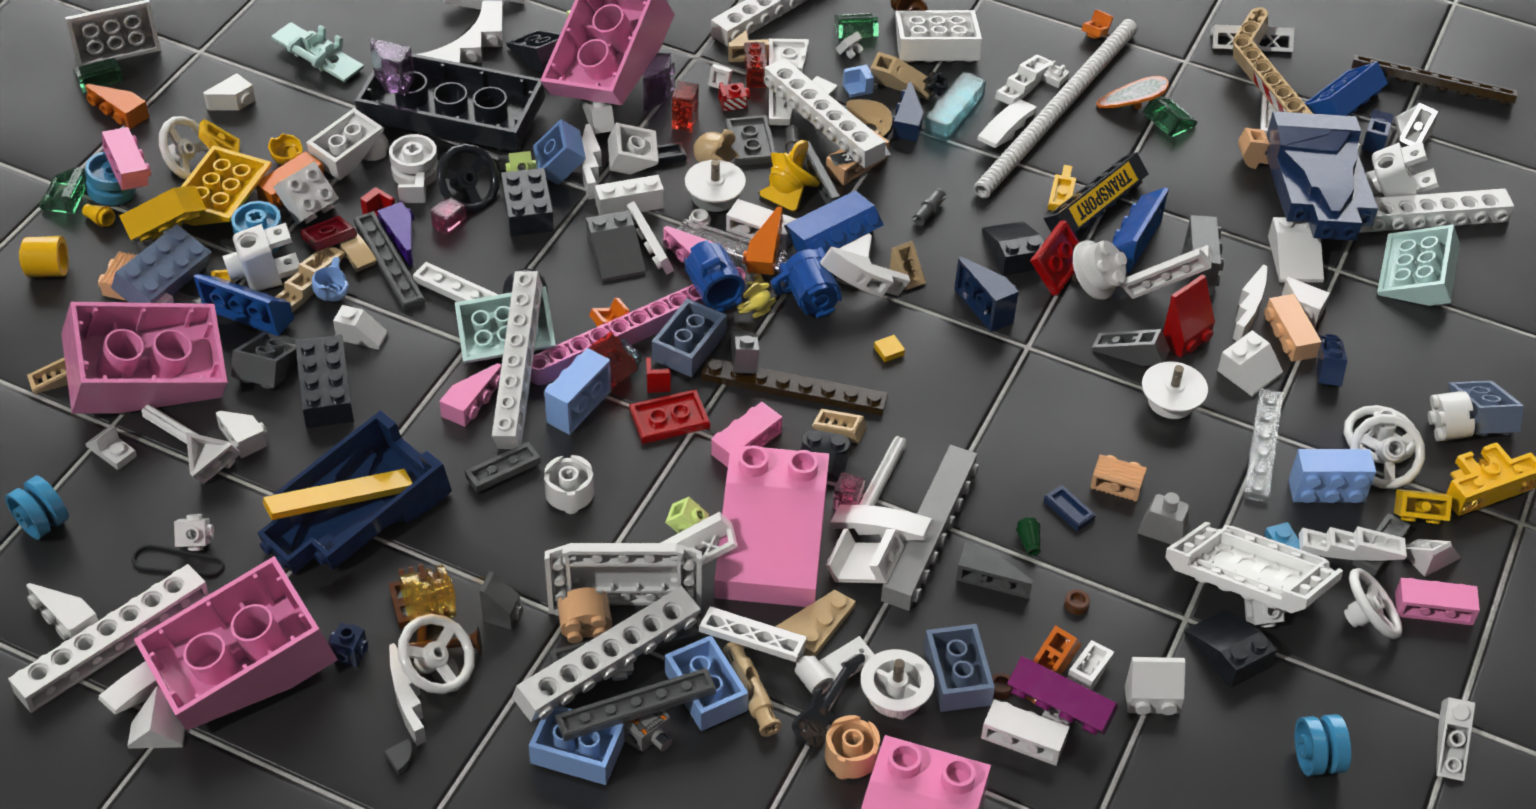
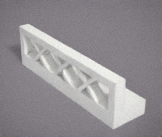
(1272, 34)
(1168, 272)
(707, 534)
(753, 634)

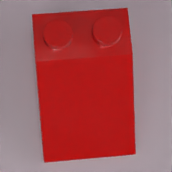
(1189, 317)

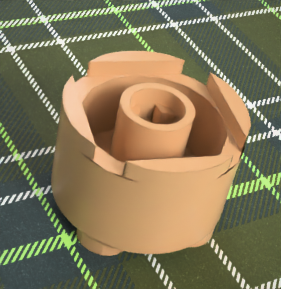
(584, 614)
(852, 747)

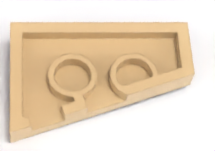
(820, 620)

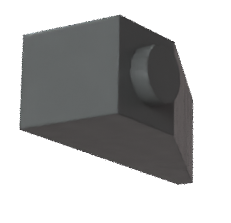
(1136, 346)
(744, 351)
(989, 570)

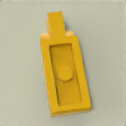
(1062, 188)

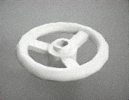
(182, 149)
(1380, 431)
(1397, 447)
(1370, 606)
(435, 655)

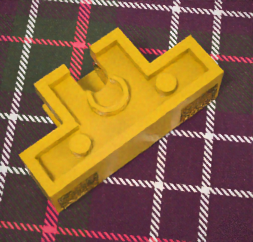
(1490, 479)

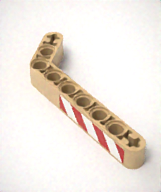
(1258, 66)

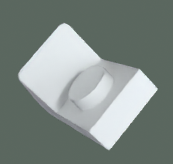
(111, 448)

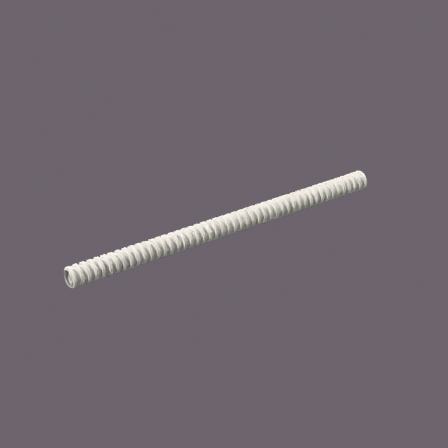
(1054, 109)

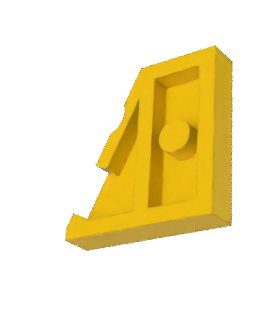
(214, 135)

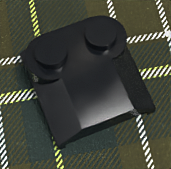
(834, 444)

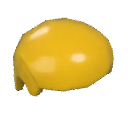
(284, 148)

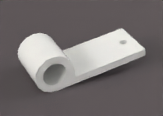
(822, 673)

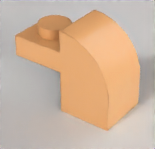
(1253, 146)

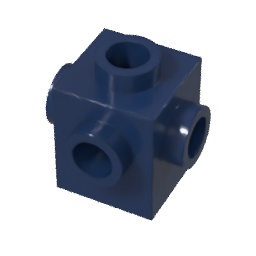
(348, 643)

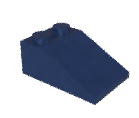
(986, 294)

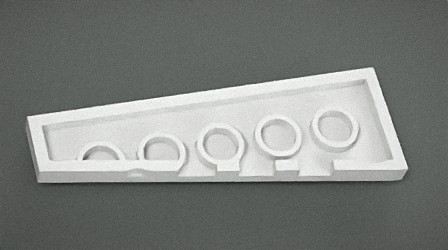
(795, 52)

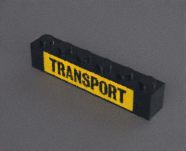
(1099, 193)

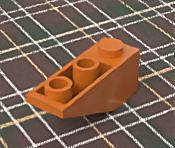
(119, 104)

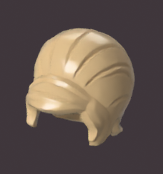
(715, 146)

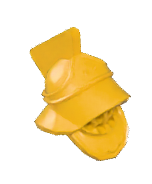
(788, 178)

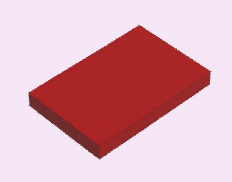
(1055, 258)
(669, 416)

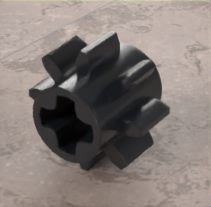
(936, 84)

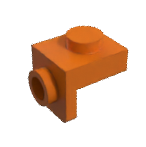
(1098, 25)
(603, 315)

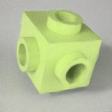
(522, 158)
(685, 514)

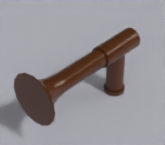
(453, 643)

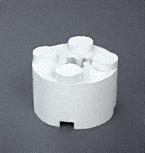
(1451, 416)
(569, 483)

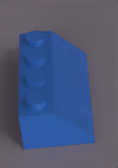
(1348, 91)
(834, 223)
(1140, 225)
(245, 304)

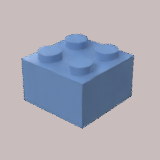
(559, 151)

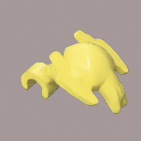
(758, 297)

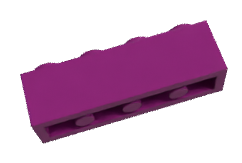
(1063, 696)

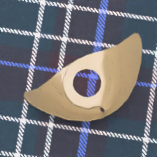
(871, 113)

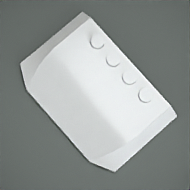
(1253, 566)
(624, 571)

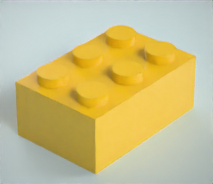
(163, 213)

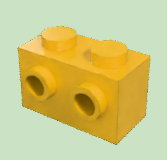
(1425, 505)

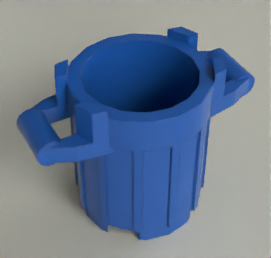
(714, 276)
(809, 281)

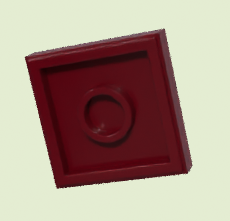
(328, 233)

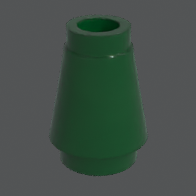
(1029, 534)

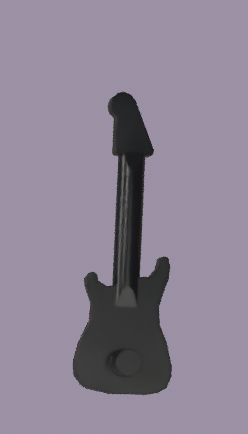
(813, 722)

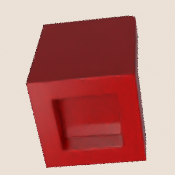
(375, 200)
(657, 379)

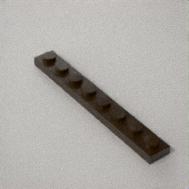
(1441, 81)
(797, 387)

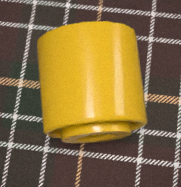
(44, 256)

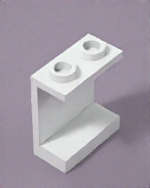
(864, 561)

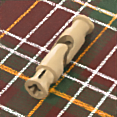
(758, 699)

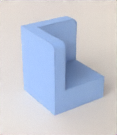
(858, 81)

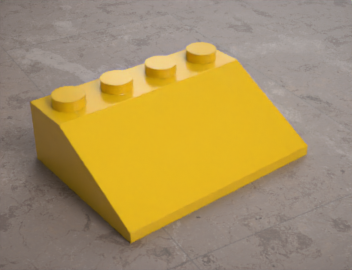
(225, 183)

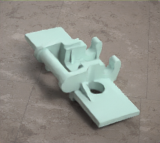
(318, 50)

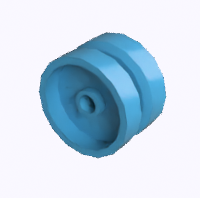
(102, 183)
(254, 214)
(36, 507)
(1322, 745)

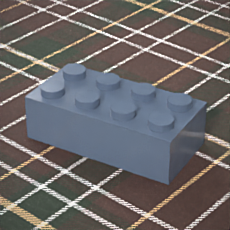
(161, 267)

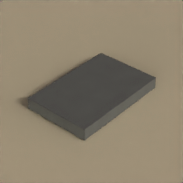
(752, 140)

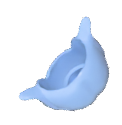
(330, 282)

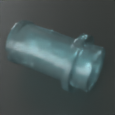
(636, 354)

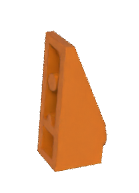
(764, 245)
(1057, 651)

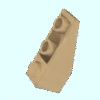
(897, 74)

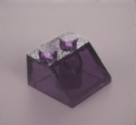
(392, 65)
(658, 81)

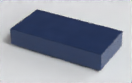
(1069, 508)

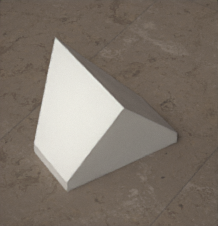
(1415, 124)
(208, 456)
(1431, 555)
(156, 725)

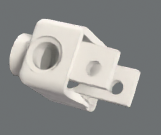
(1393, 172)
(255, 257)

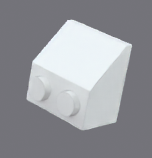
(632, 148)
(1250, 363)
(1155, 685)

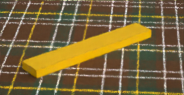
(336, 494)

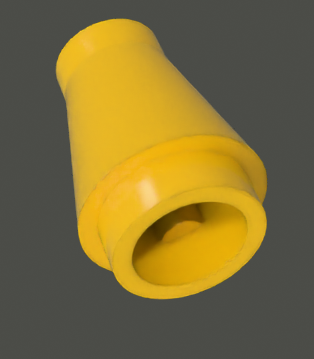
(101, 215)

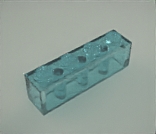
(954, 106)

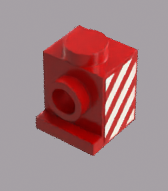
(733, 96)

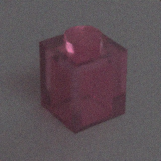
(448, 215)
(848, 490)

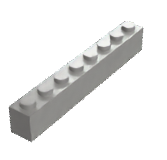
(939, 504)

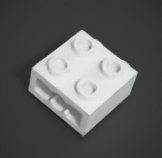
(306, 193)

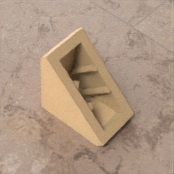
(905, 260)

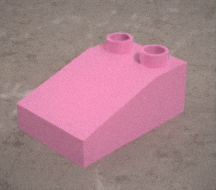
(606, 48)
(141, 355)
(778, 525)
(235, 647)
(924, 778)

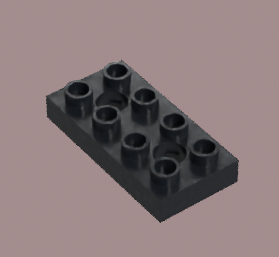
(458, 103)

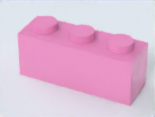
(125, 158)
(752, 429)
(1437, 601)

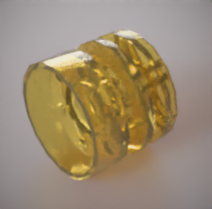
(428, 595)

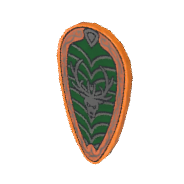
(1135, 93)

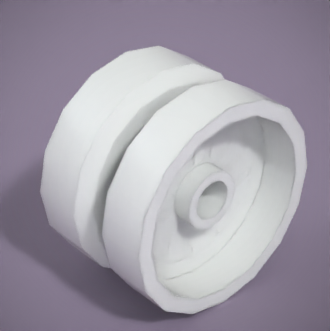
(412, 155)

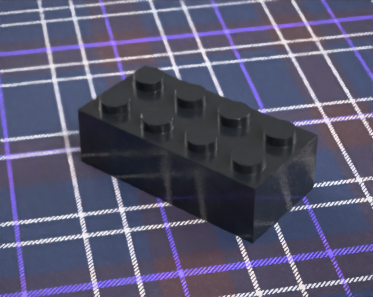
(324, 381)

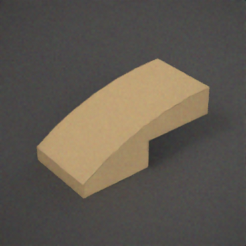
(357, 253)

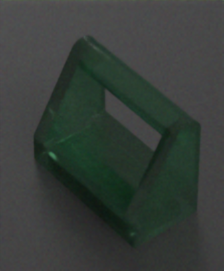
(864, 23)
(99, 73)
(1169, 116)
(68, 201)

